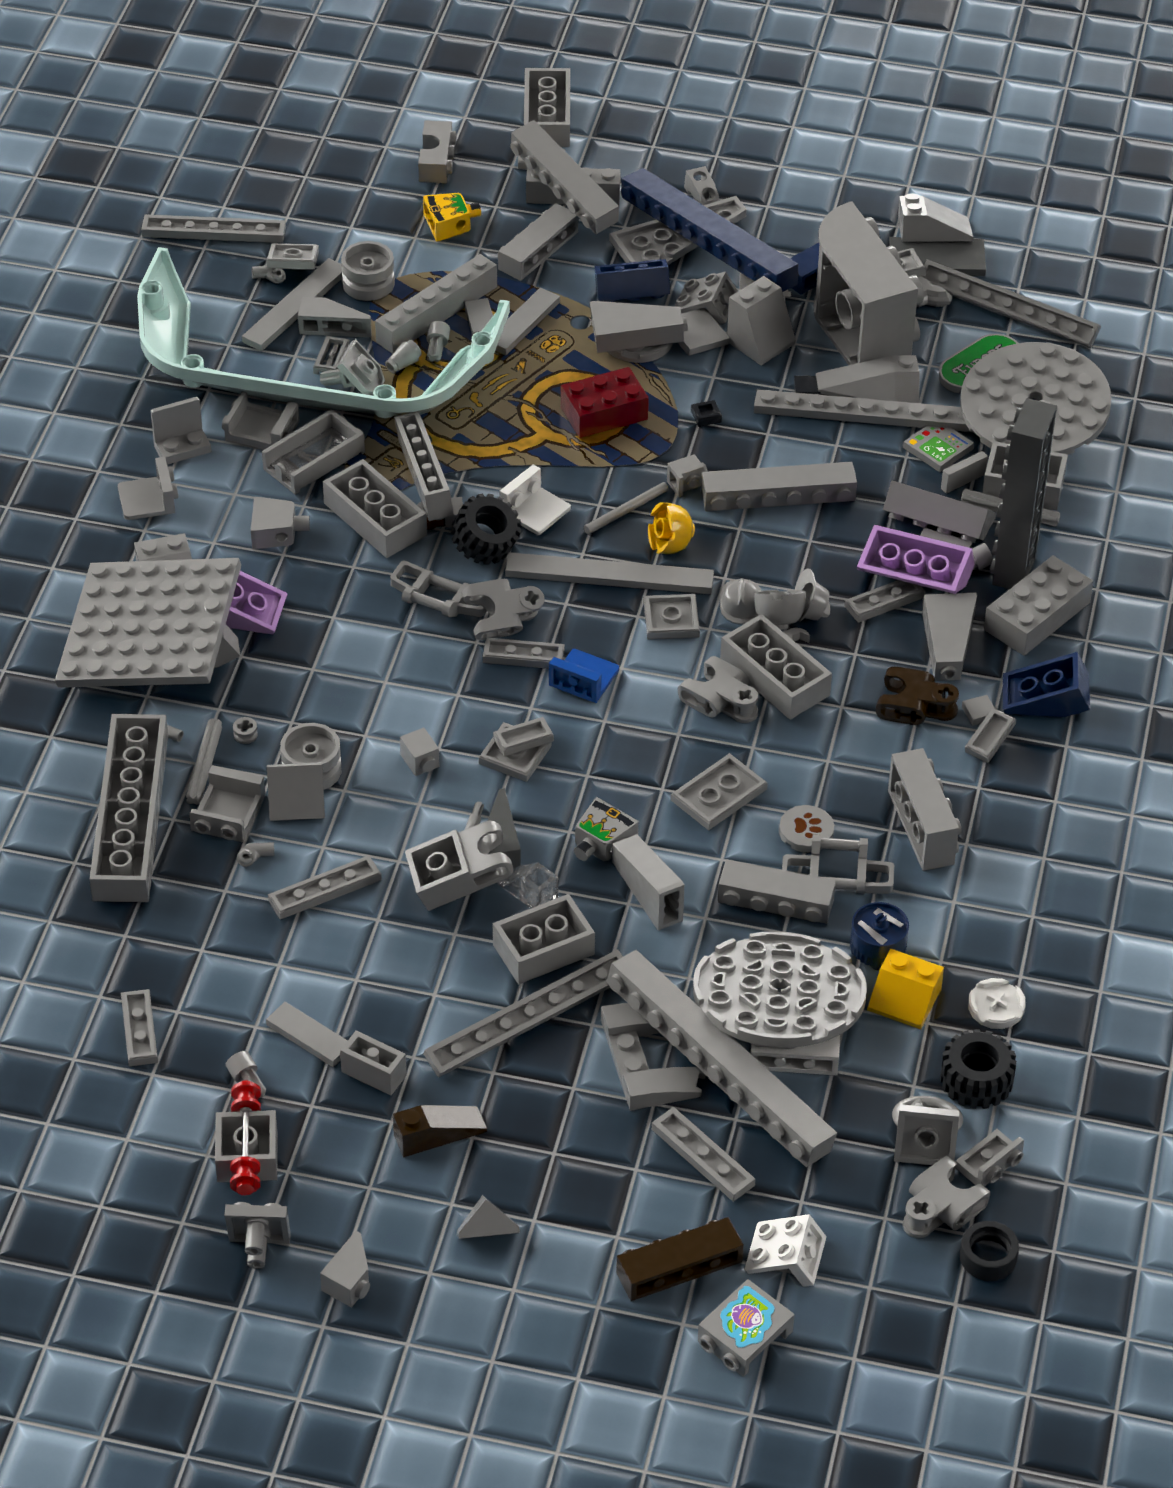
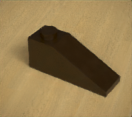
(435, 1126)

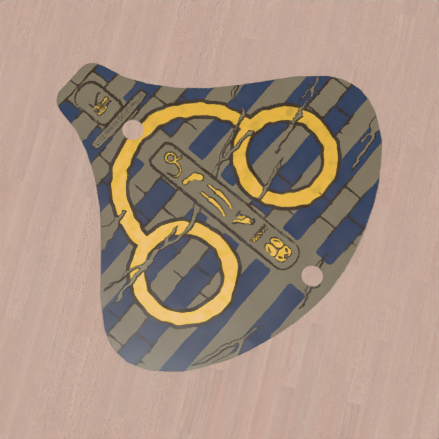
(513, 404)

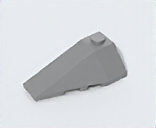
(877, 379)

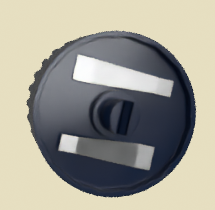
(876, 930)

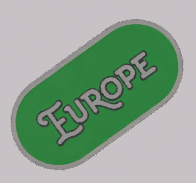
(956, 367)

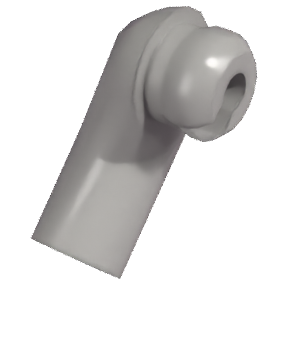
(253, 851)

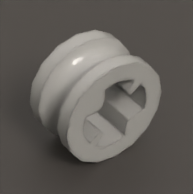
(245, 723)

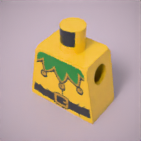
(449, 214)

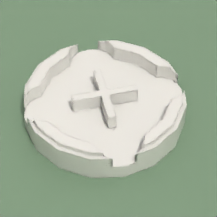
(996, 1003)

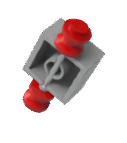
(246, 1141)

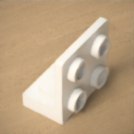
(535, 505)
(787, 1244)

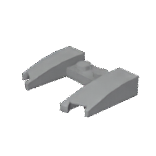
(640, 1084)

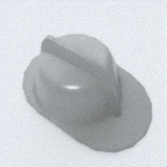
(816, 596)
(738, 600)

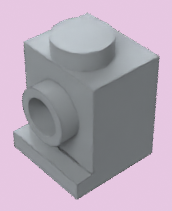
(685, 474)

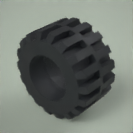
(495, 515)
(982, 1051)

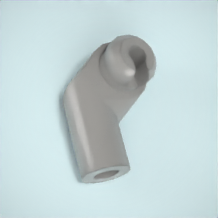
(272, 274)

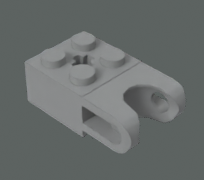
(458, 864)

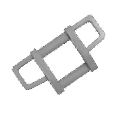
(415, 593)
(864, 865)

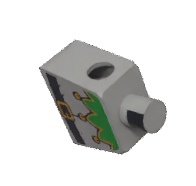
(600, 828)

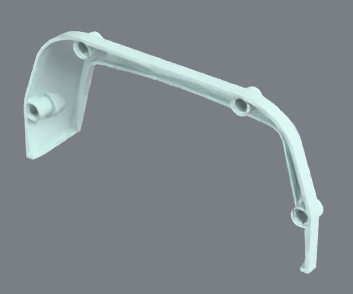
(165, 338)

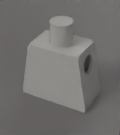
(275, 523)

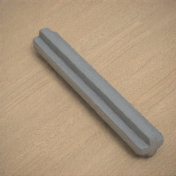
(992, 503)
(204, 761)

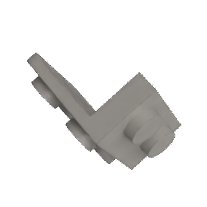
(149, 495)

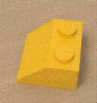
(906, 988)

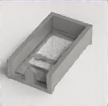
(313, 451)

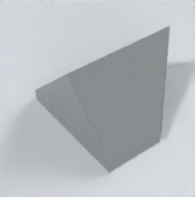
(486, 1220)

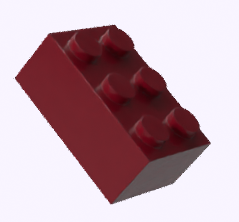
(604, 402)

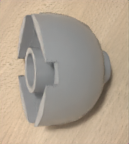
(780, 606)

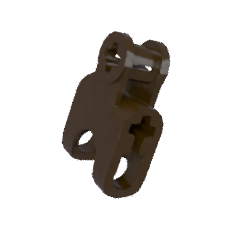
(916, 698)

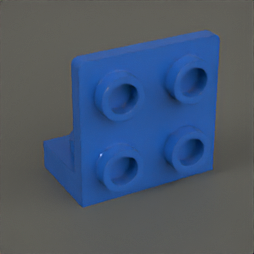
(582, 674)

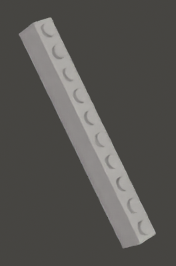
(721, 1058)

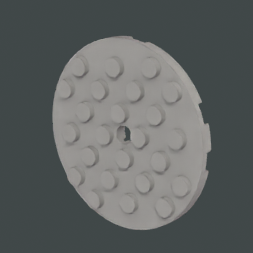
(1030, 370)
(818, 998)

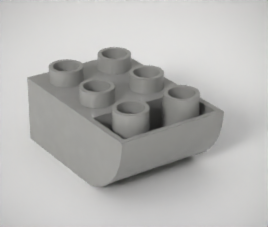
(862, 290)

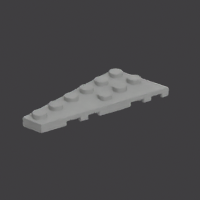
(657, 241)

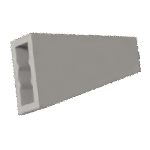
(635, 325)
(948, 630)
(650, 881)

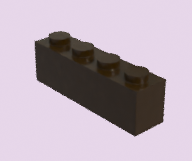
(679, 1258)

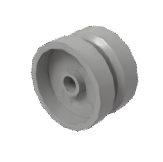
(367, 270)
(313, 745)

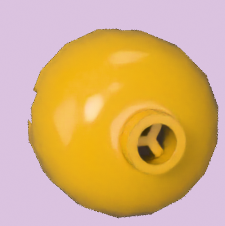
(670, 529)

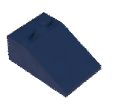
(1048, 688)

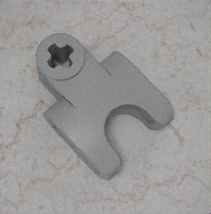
(505, 606)
(724, 692)
(940, 1201)

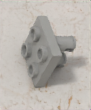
(257, 1227)

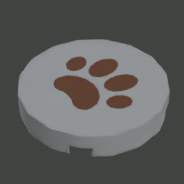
(801, 823)

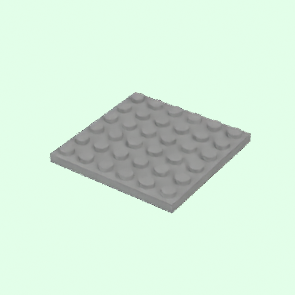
(149, 623)

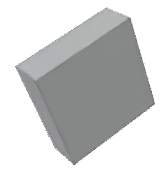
(977, 709)

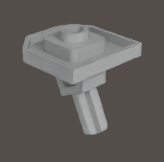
(355, 369)

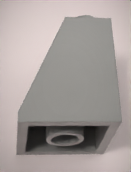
(760, 321)

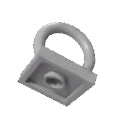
(926, 1132)

